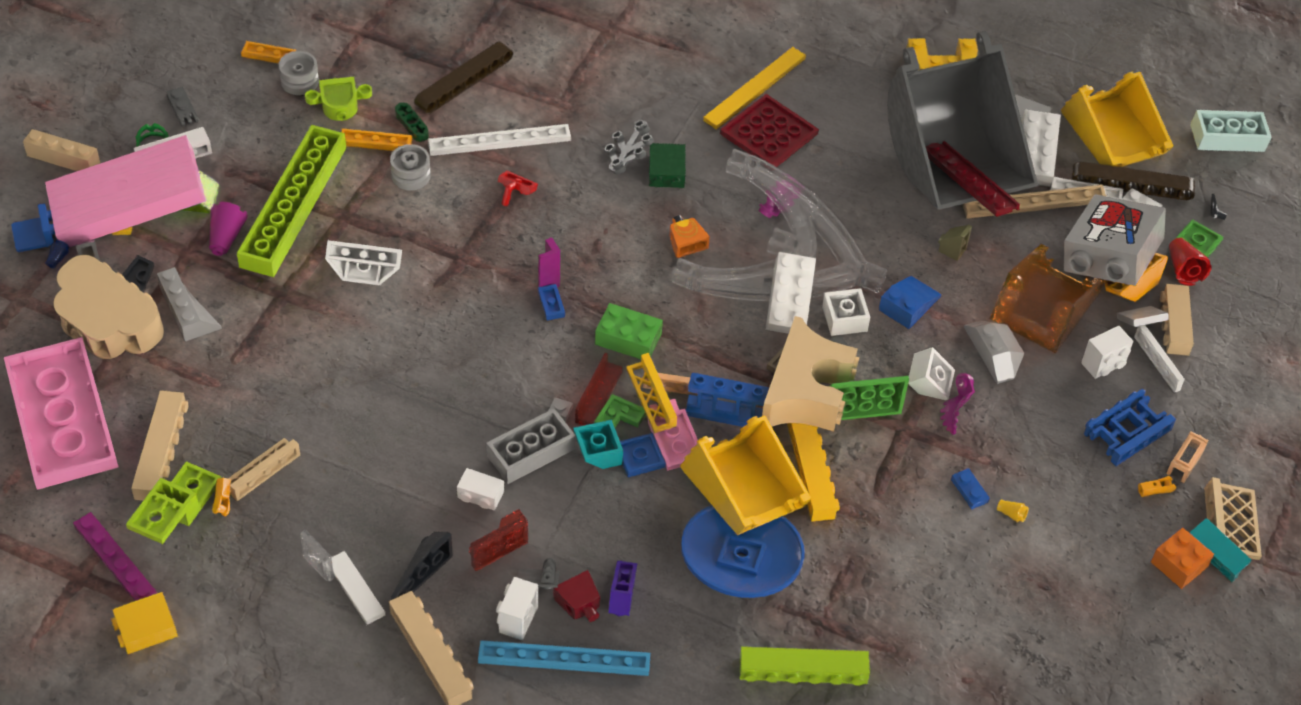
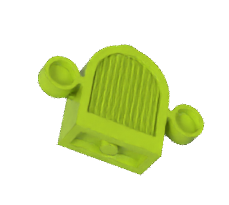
(338, 97)

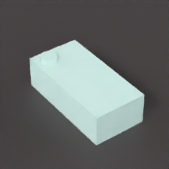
(1230, 130)

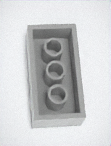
(530, 446)

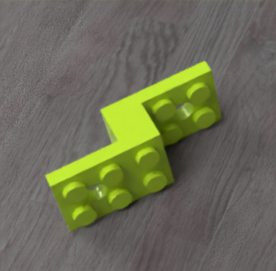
(173, 502)

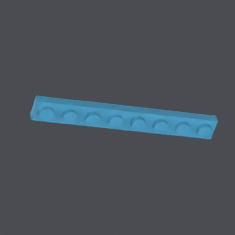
(564, 658)

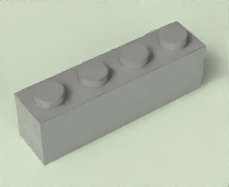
(187, 311)

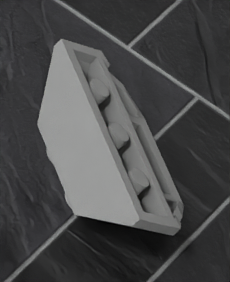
(997, 348)

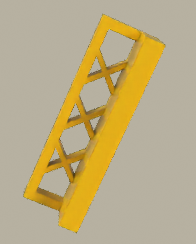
(660, 395)

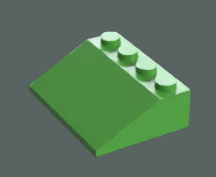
(873, 397)

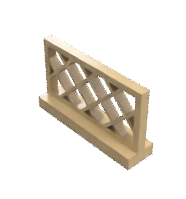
(1214, 508)

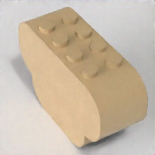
(105, 309)

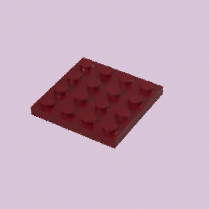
(769, 131)

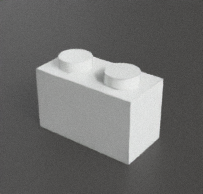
(480, 489)

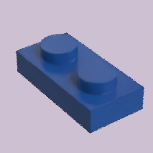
(551, 302)
(970, 488)

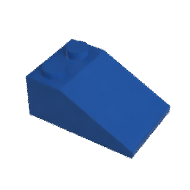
(908, 301)

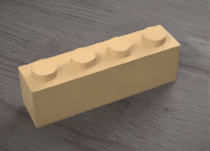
(60, 151)
(1178, 328)

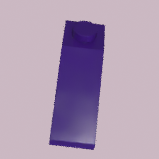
(622, 588)

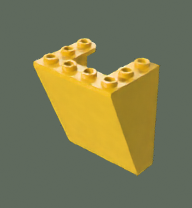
(1118, 123)
(747, 476)

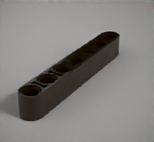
(463, 77)
(1140, 180)

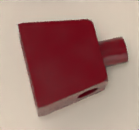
(578, 596)

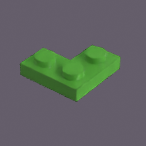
(621, 409)

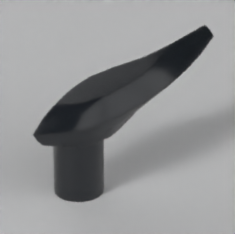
(1215, 209)

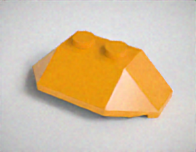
(1147, 281)

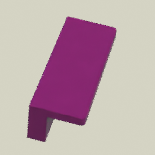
(549, 265)

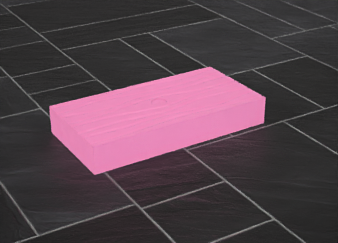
(125, 191)

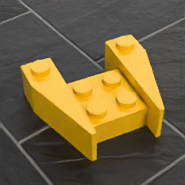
(965, 50)

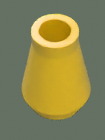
(1014, 510)

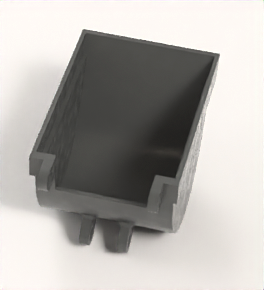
(970, 109)

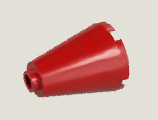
(1188, 262)

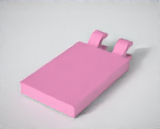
(676, 441)

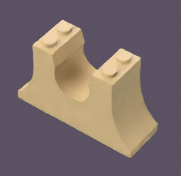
(795, 387)

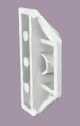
(363, 262)

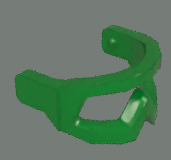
(139, 139)

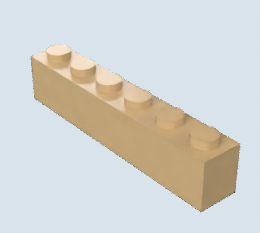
(160, 442)
(430, 649)

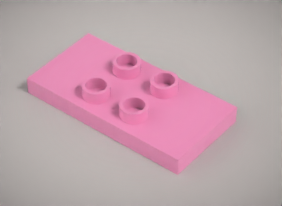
(60, 413)

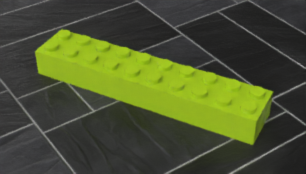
(291, 201)

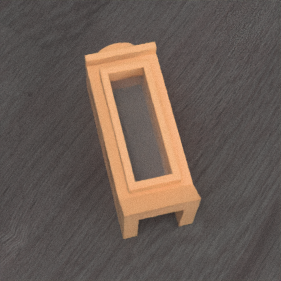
(1188, 455)

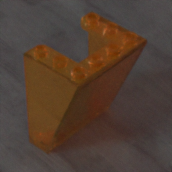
(1043, 301)

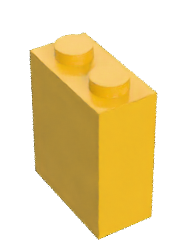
(143, 623)

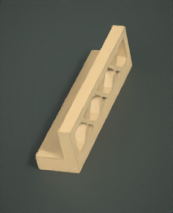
(263, 467)

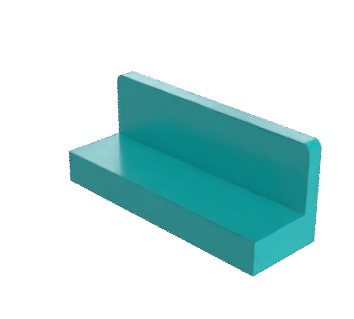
(1227, 556)

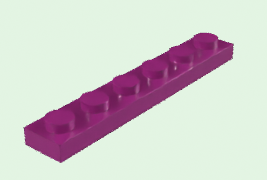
(114, 557)

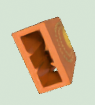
(687, 236)

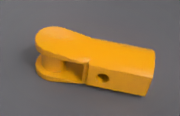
(1155, 487)
(222, 495)

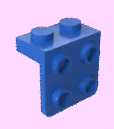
(34, 232)

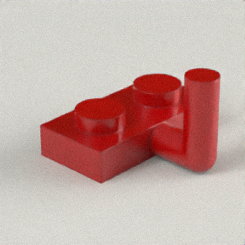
(513, 181)

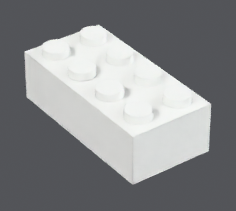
(1042, 139)
(790, 291)

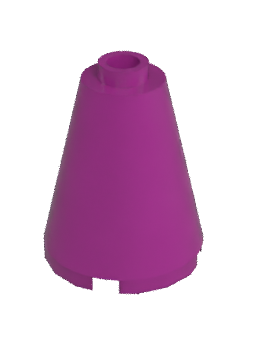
(225, 225)

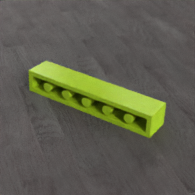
(804, 665)

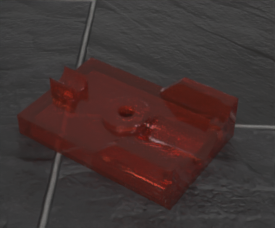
(500, 542)

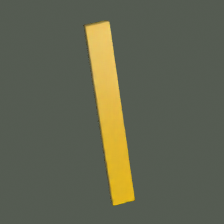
(754, 88)

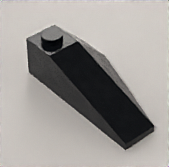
(427, 560)

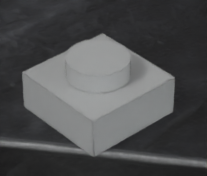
(562, 407)

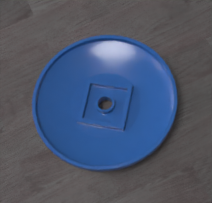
(771, 551)

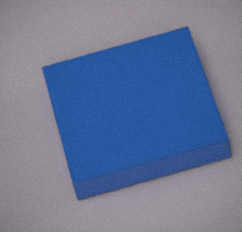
(641, 455)

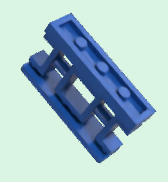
(708, 406)
(1136, 439)

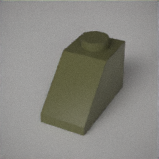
(955, 241)

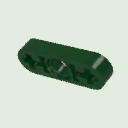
(423, 133)

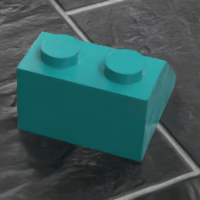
(600, 444)

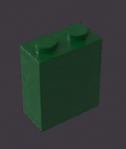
(667, 165)

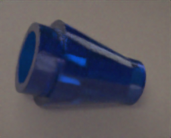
(57, 253)

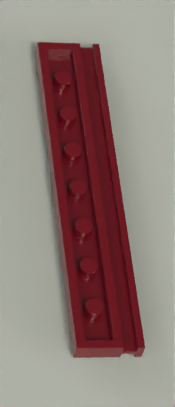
(971, 179)

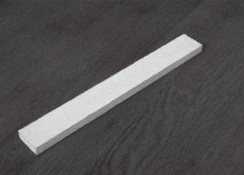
(499, 139)

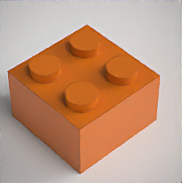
(1182, 558)

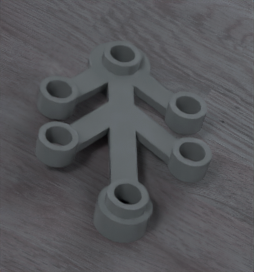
(619, 163)

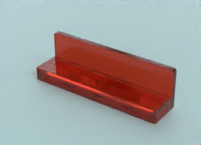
(597, 391)

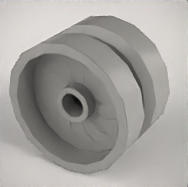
(298, 72)
(410, 167)

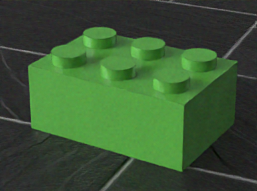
(628, 331)

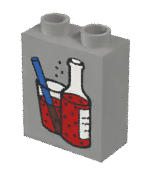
(1114, 239)

